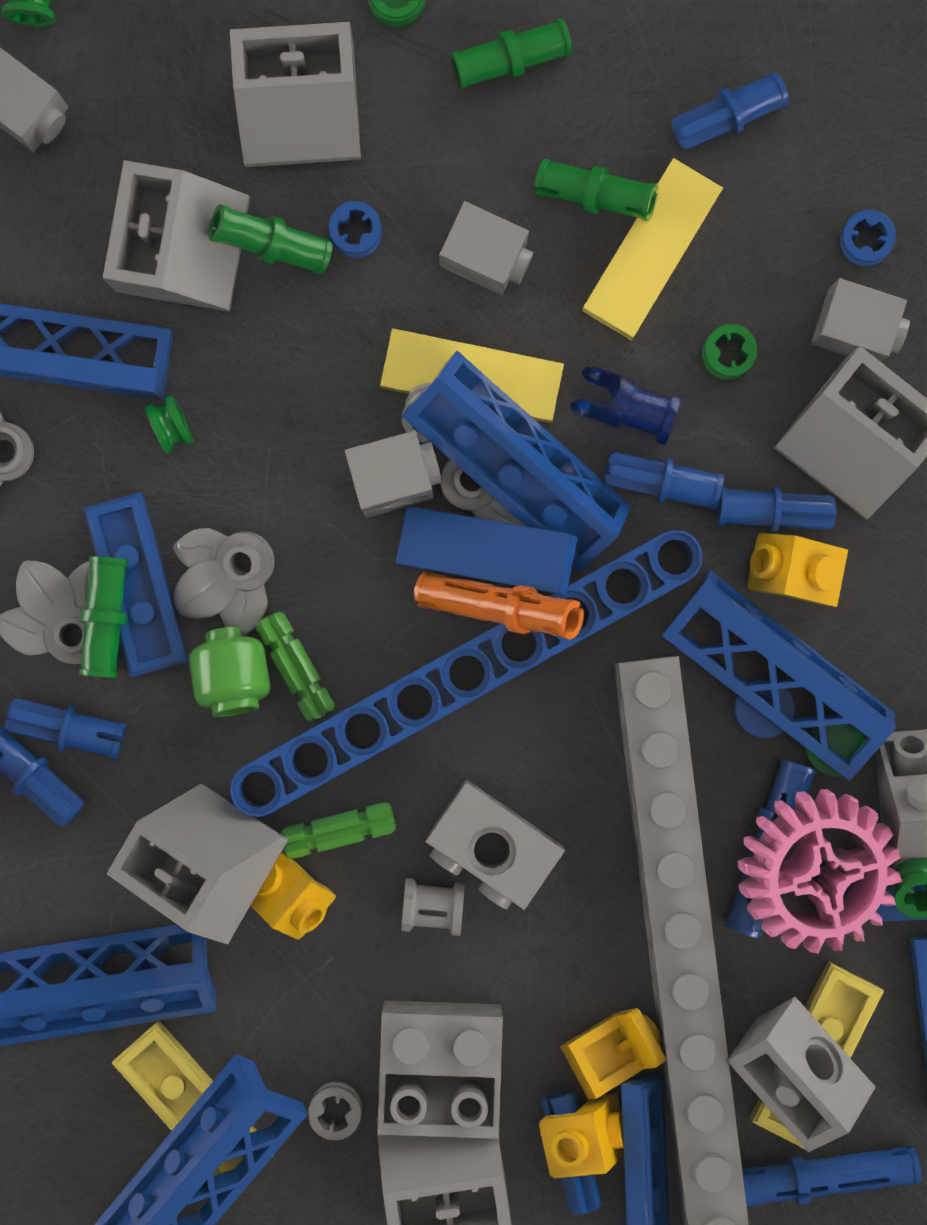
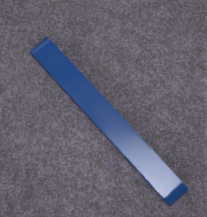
(446, 697)

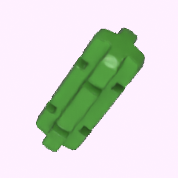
(295, 666)
(339, 830)

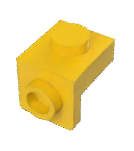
(797, 568)
(292, 899)
(614, 1051)
(584, 1140)

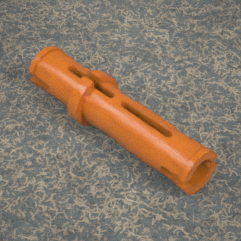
(516, 608)

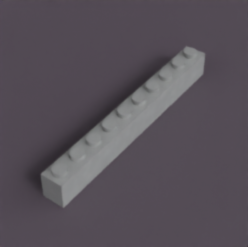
(680, 942)

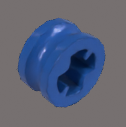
(342, 218)
(870, 220)

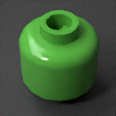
(229, 673)

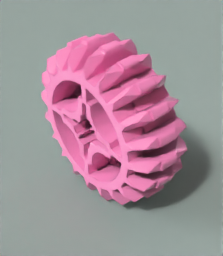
(864, 866)

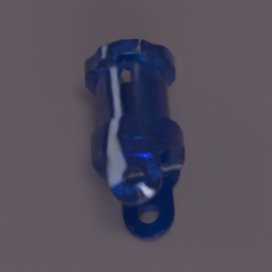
(629, 406)

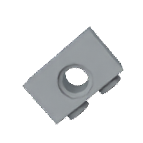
(393, 473)
(529, 854)
(802, 1074)

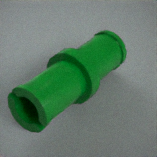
(511, 53)
(596, 189)
(270, 239)
(103, 616)

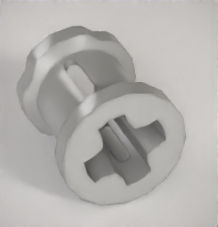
(433, 906)

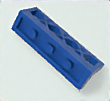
(84, 372)
(516, 462)
(794, 658)
(103, 1000)
(203, 1139)

